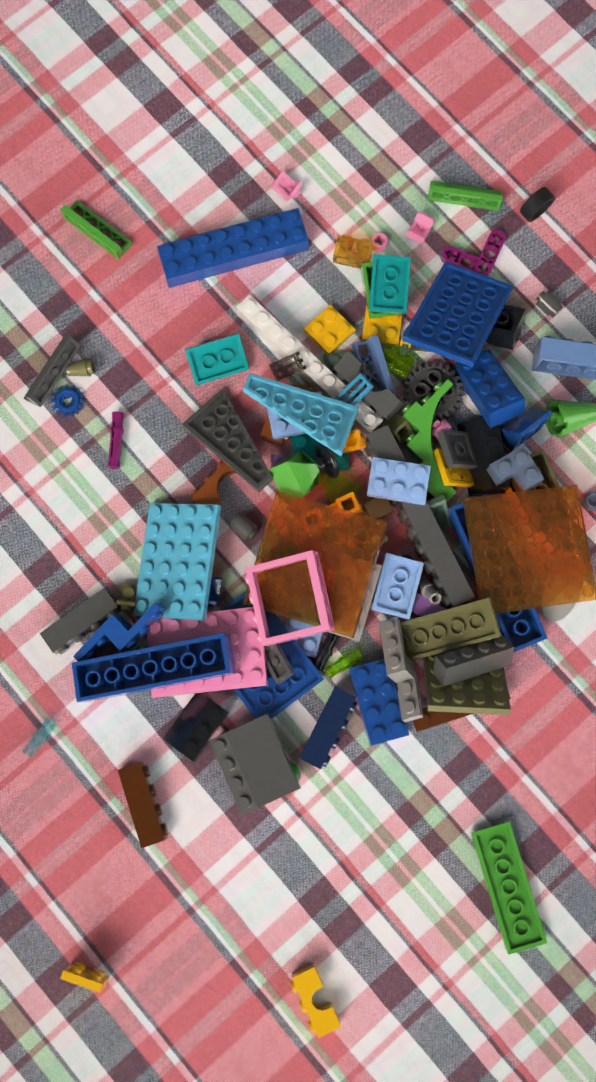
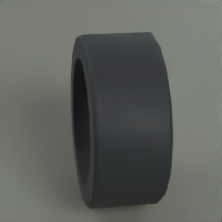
(537, 204)

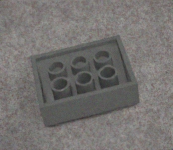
(254, 764)

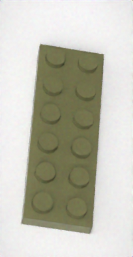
(450, 629)

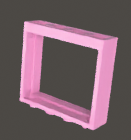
(320, 594)

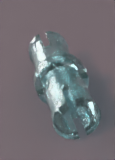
(38, 738)

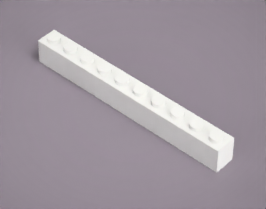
(316, 372)

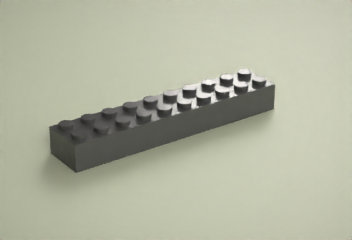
(424, 531)

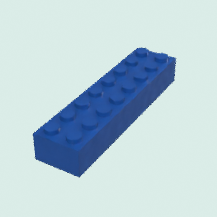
(233, 247)
(519, 627)
(153, 668)

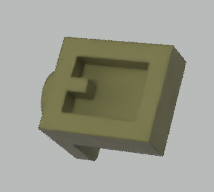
(127, 596)

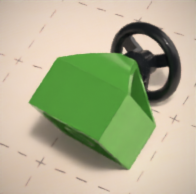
(300, 473)

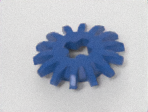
(67, 393)

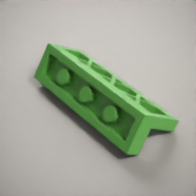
(465, 195)
(95, 233)

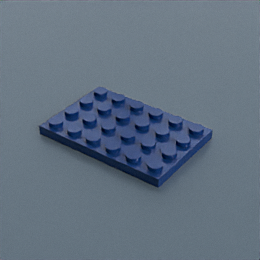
(458, 314)
(277, 697)

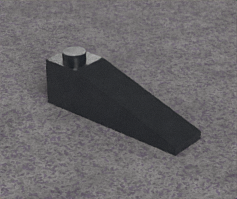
(507, 328)

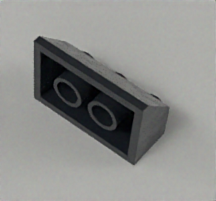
(196, 726)

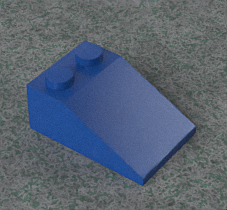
(523, 427)

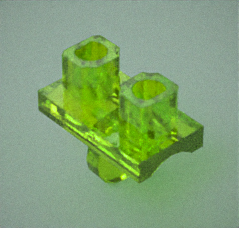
(396, 362)

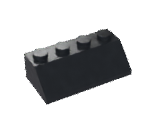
(487, 449)

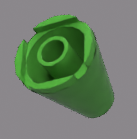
(569, 416)

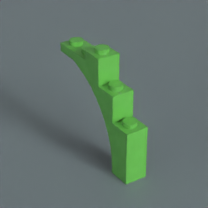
(420, 445)

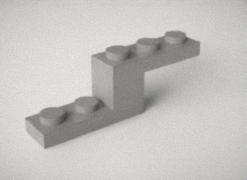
(401, 669)

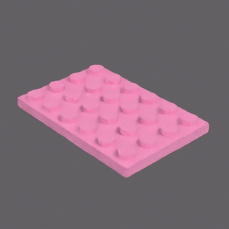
(246, 649)

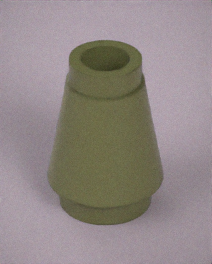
(81, 368)

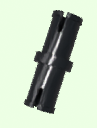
(325, 651)

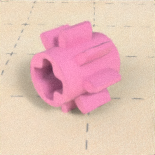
(437, 426)

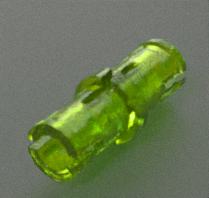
(343, 663)

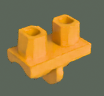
(354, 442)

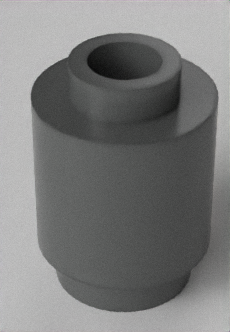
(548, 303)
(244, 527)

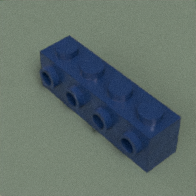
(327, 728)

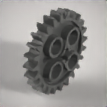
(414, 382)

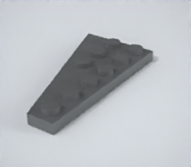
(225, 435)

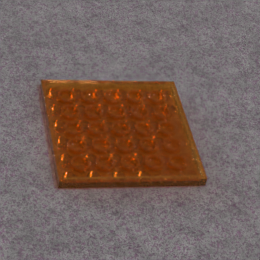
(530, 549)
(347, 553)

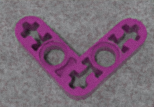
(477, 262)

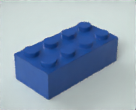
(491, 389)
(377, 702)

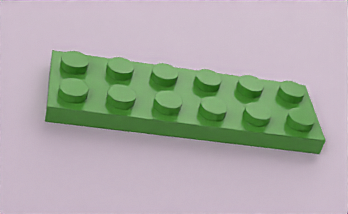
(508, 887)

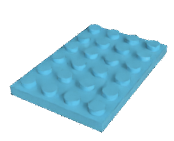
(178, 560)

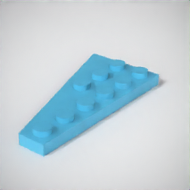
(316, 415)

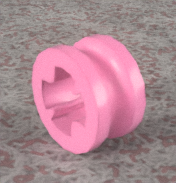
(383, 238)

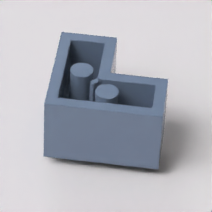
(516, 465)

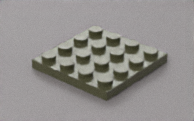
(475, 695)

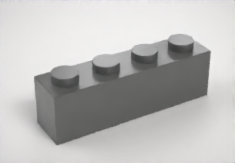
(79, 622)
(473, 660)

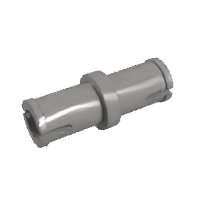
(429, 591)

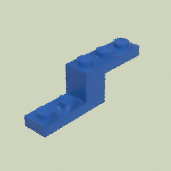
(120, 632)

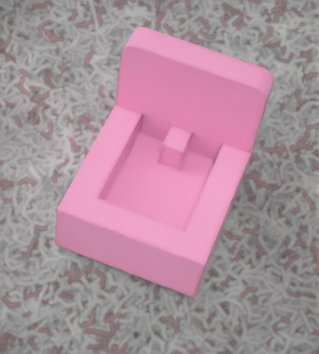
(286, 186)
(421, 227)

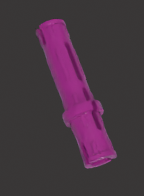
(116, 432)

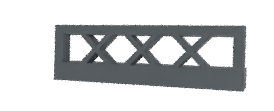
(52, 371)

